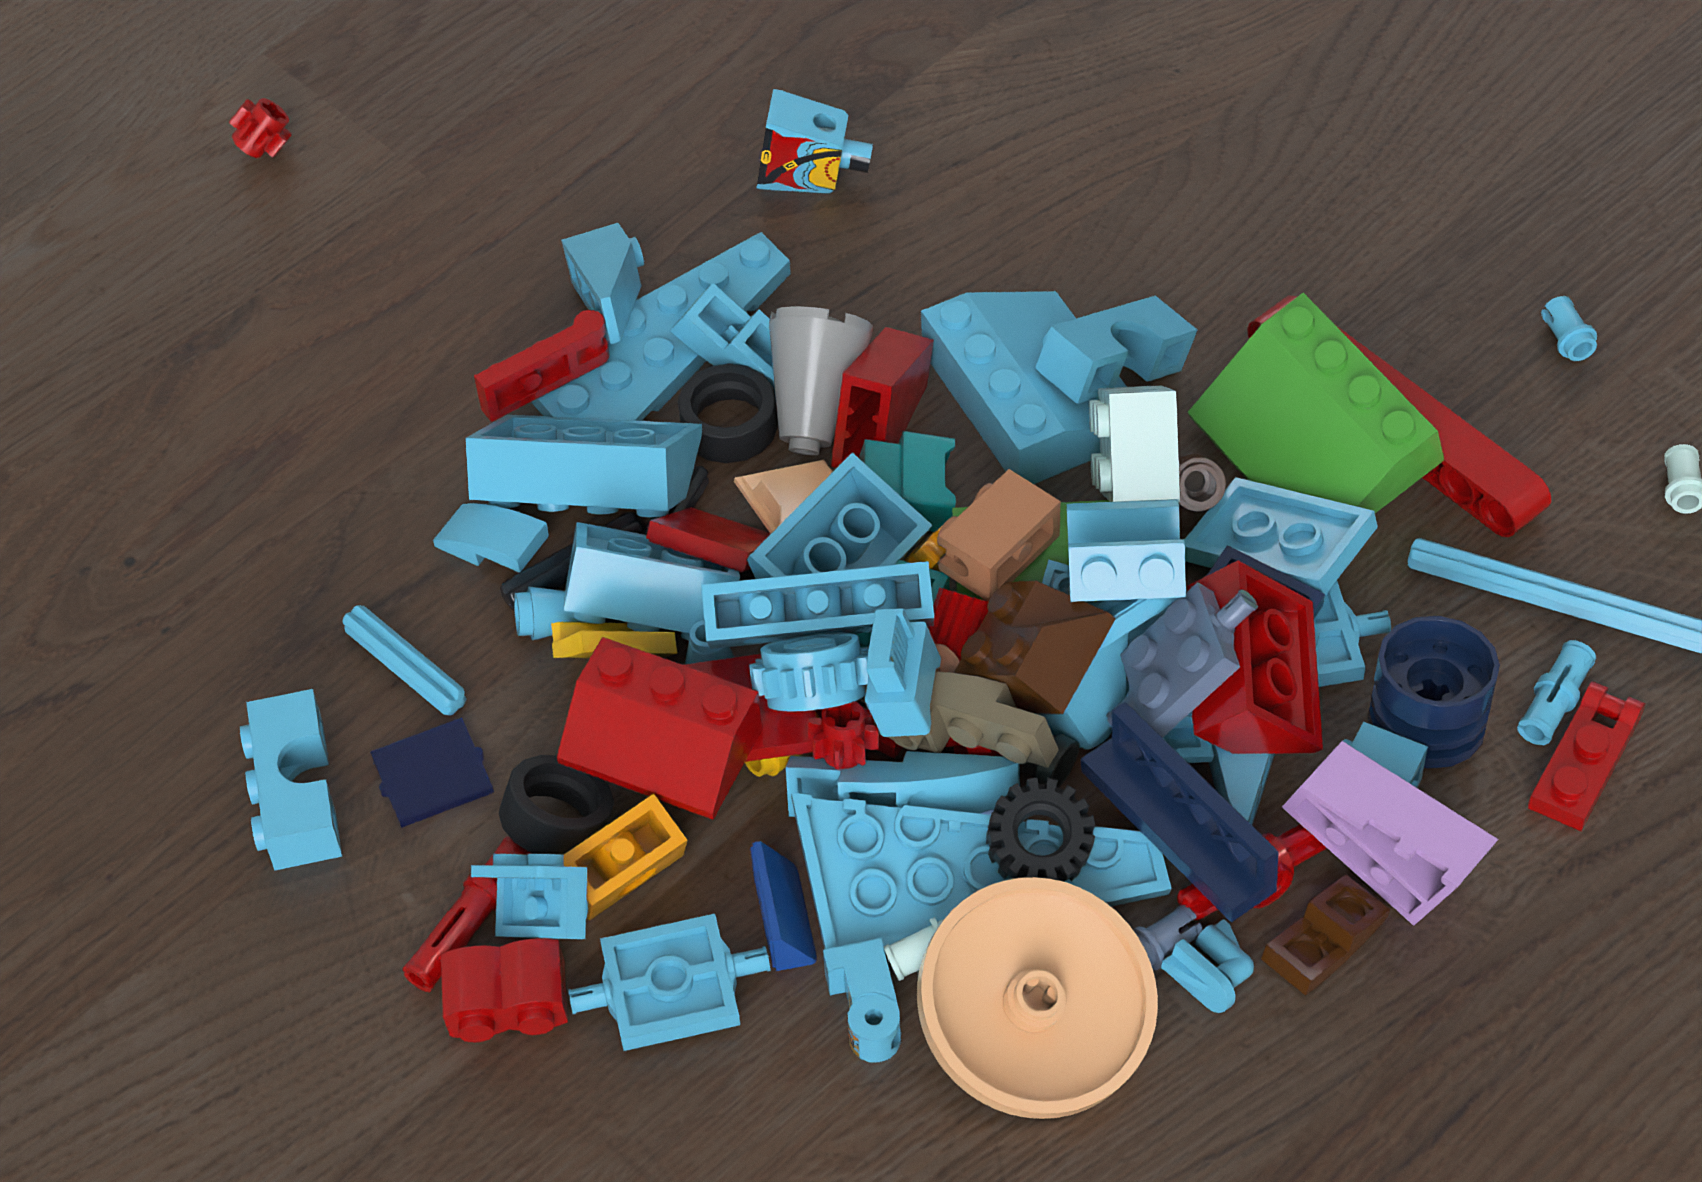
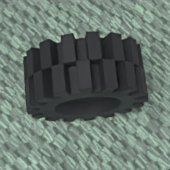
(1047, 801)

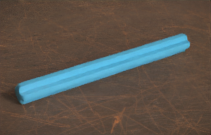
(1556, 594)

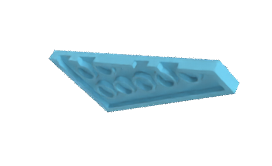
(650, 359)
(897, 868)

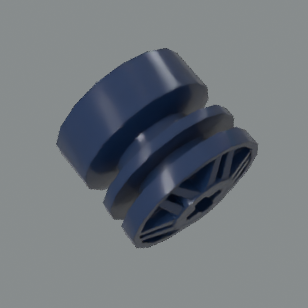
(1435, 687)

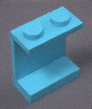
(1125, 550)

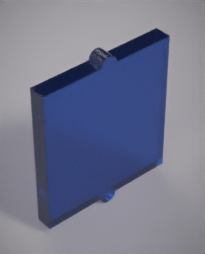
(431, 772)

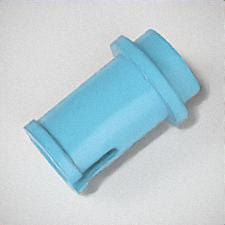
(1574, 337)

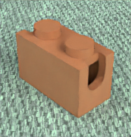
(999, 534)

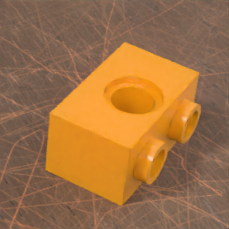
(627, 853)

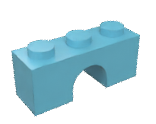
(1095, 347)
(295, 818)

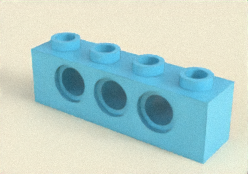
(813, 603)

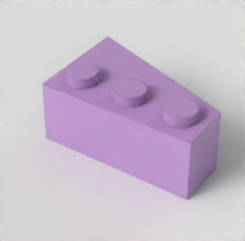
(1388, 831)

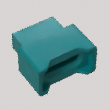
(915, 472)

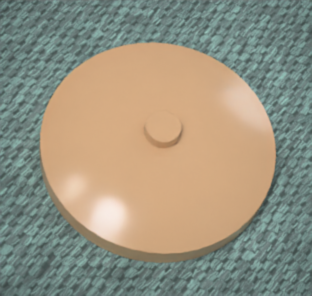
(1037, 998)

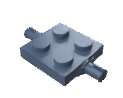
(1183, 657)

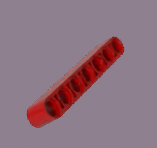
(1474, 468)

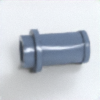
(1163, 935)

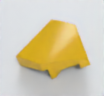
(582, 638)

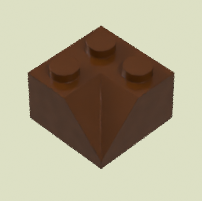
(1036, 644)

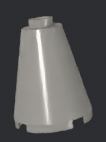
(808, 370)

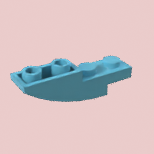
(921, 780)

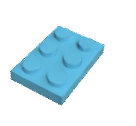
(1283, 529)

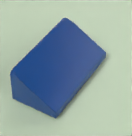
(782, 909)

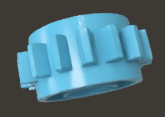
(811, 671)

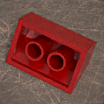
(1274, 694)
(659, 727)

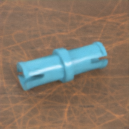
(1546, 710)

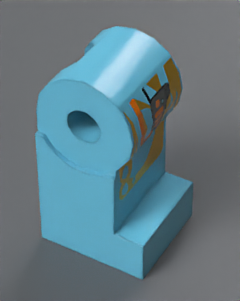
(874, 1010)

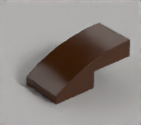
(1327, 935)

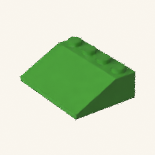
(1316, 415)

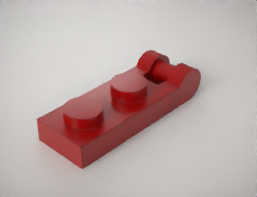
(543, 366)
(1585, 757)

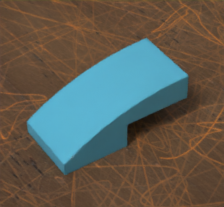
(493, 534)

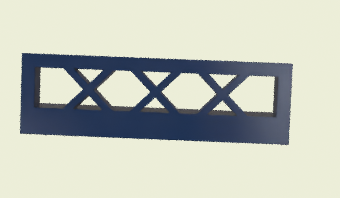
(1183, 815)

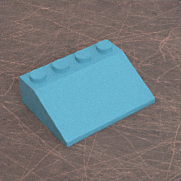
(988, 361)

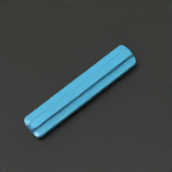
(404, 660)

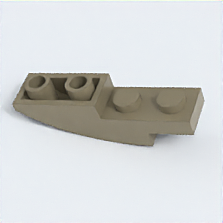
(984, 715)

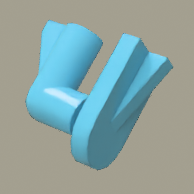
(1208, 983)

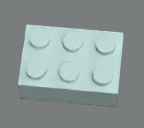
(1136, 443)

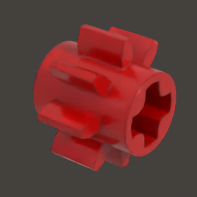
(260, 128)
(843, 735)

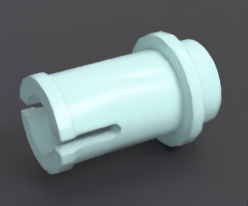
(1684, 478)
(908, 952)

